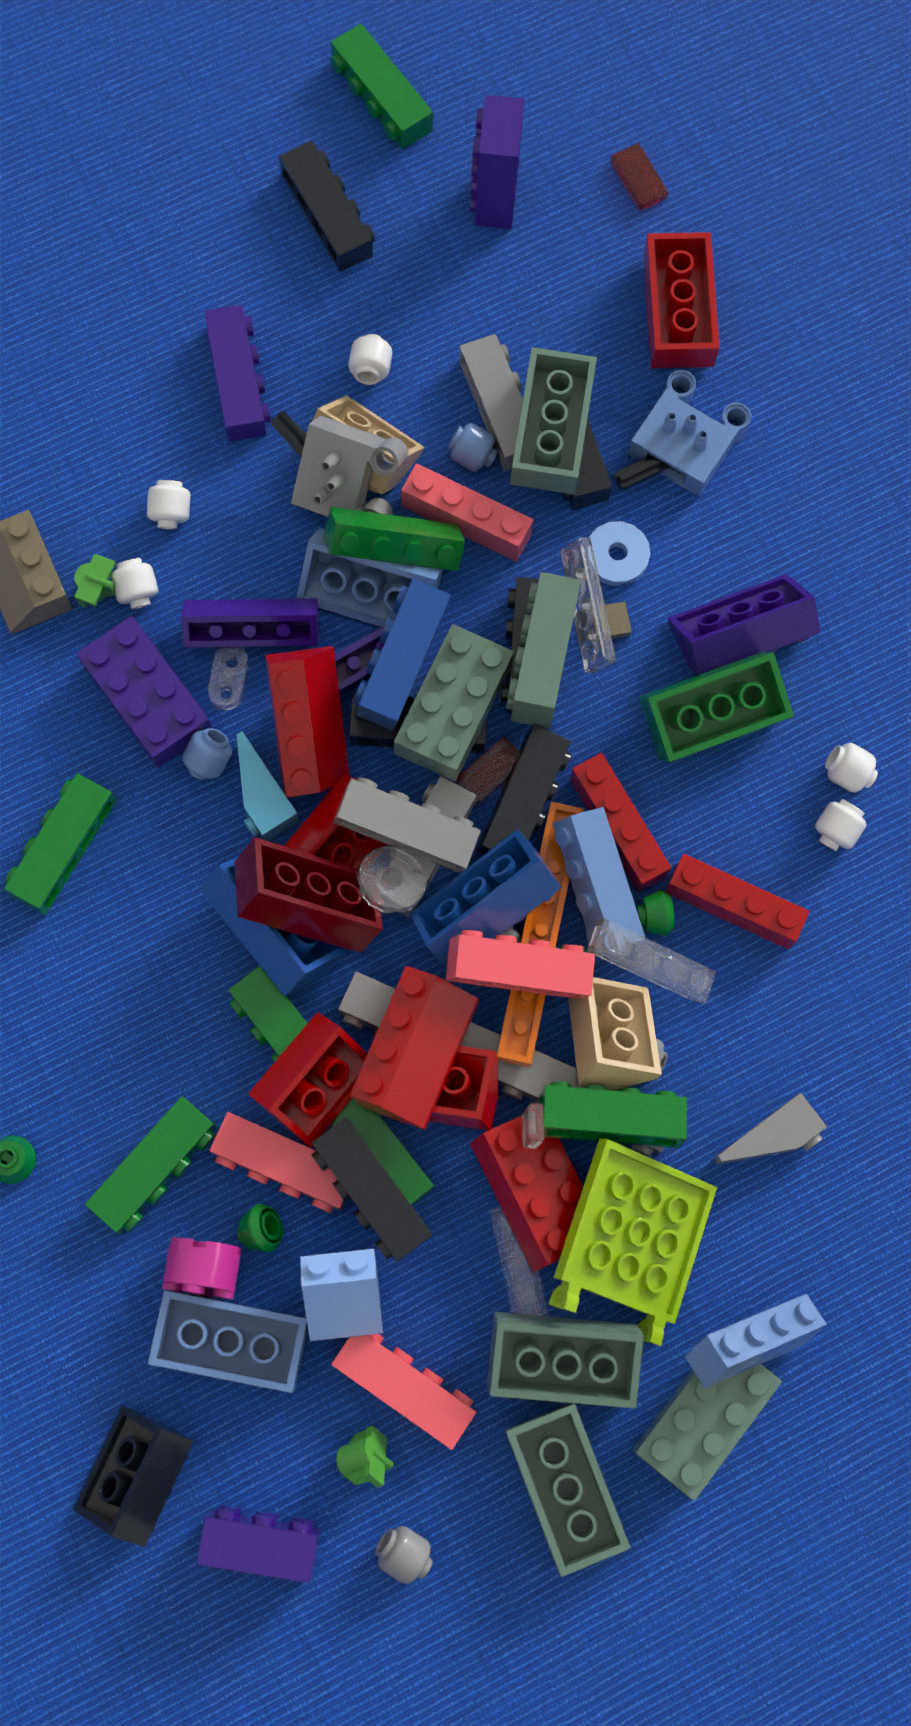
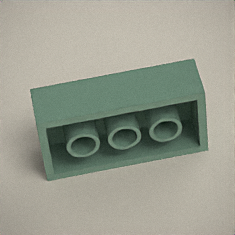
(553, 420)
(542, 649)
(453, 702)
(565, 1360)
(703, 1427)
(567, 1489)

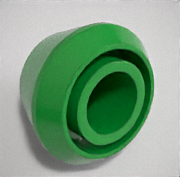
(657, 913)
(20, 1164)
(260, 1229)

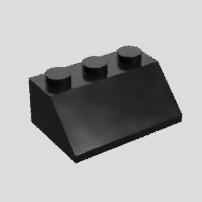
(133, 1476)

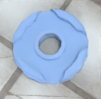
(631, 541)

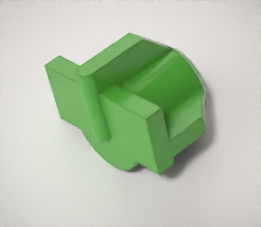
(93, 581)
(364, 1458)

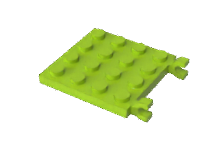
(634, 1236)

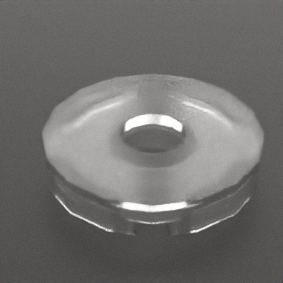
(396, 863)

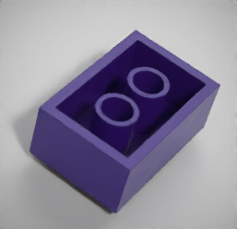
(259, 1544)

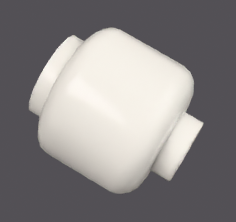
(370, 359)
(168, 504)
(134, 583)
(851, 767)
(840, 825)

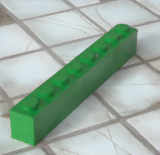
(278, 1024)

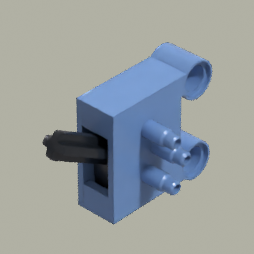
(682, 439)

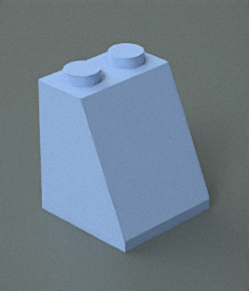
(341, 1294)

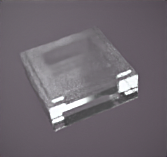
(533, 1126)

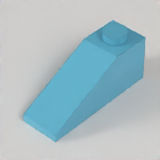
(263, 800)

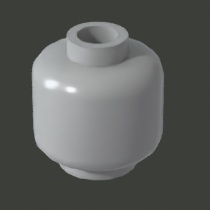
(403, 1554)

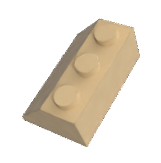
(355, 415)
(614, 1036)

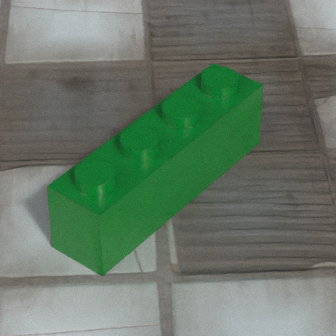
(381, 86)
(393, 539)
(60, 843)
(614, 1115)
(151, 1166)

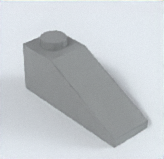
(781, 1132)

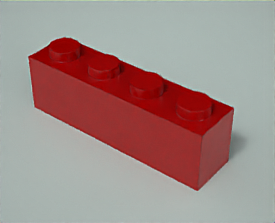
(636, 847)
(737, 901)

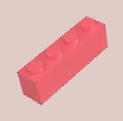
(476, 515)
(520, 966)
(277, 1159)
(405, 1388)

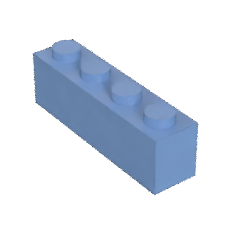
(596, 871)
(755, 1340)

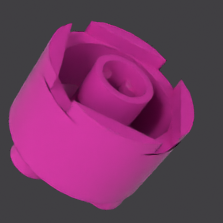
(201, 1268)

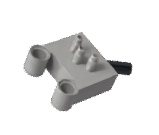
(338, 464)

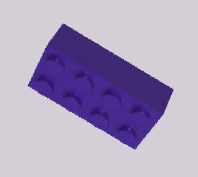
(496, 161)
(143, 691)

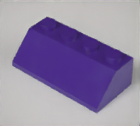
(745, 624)

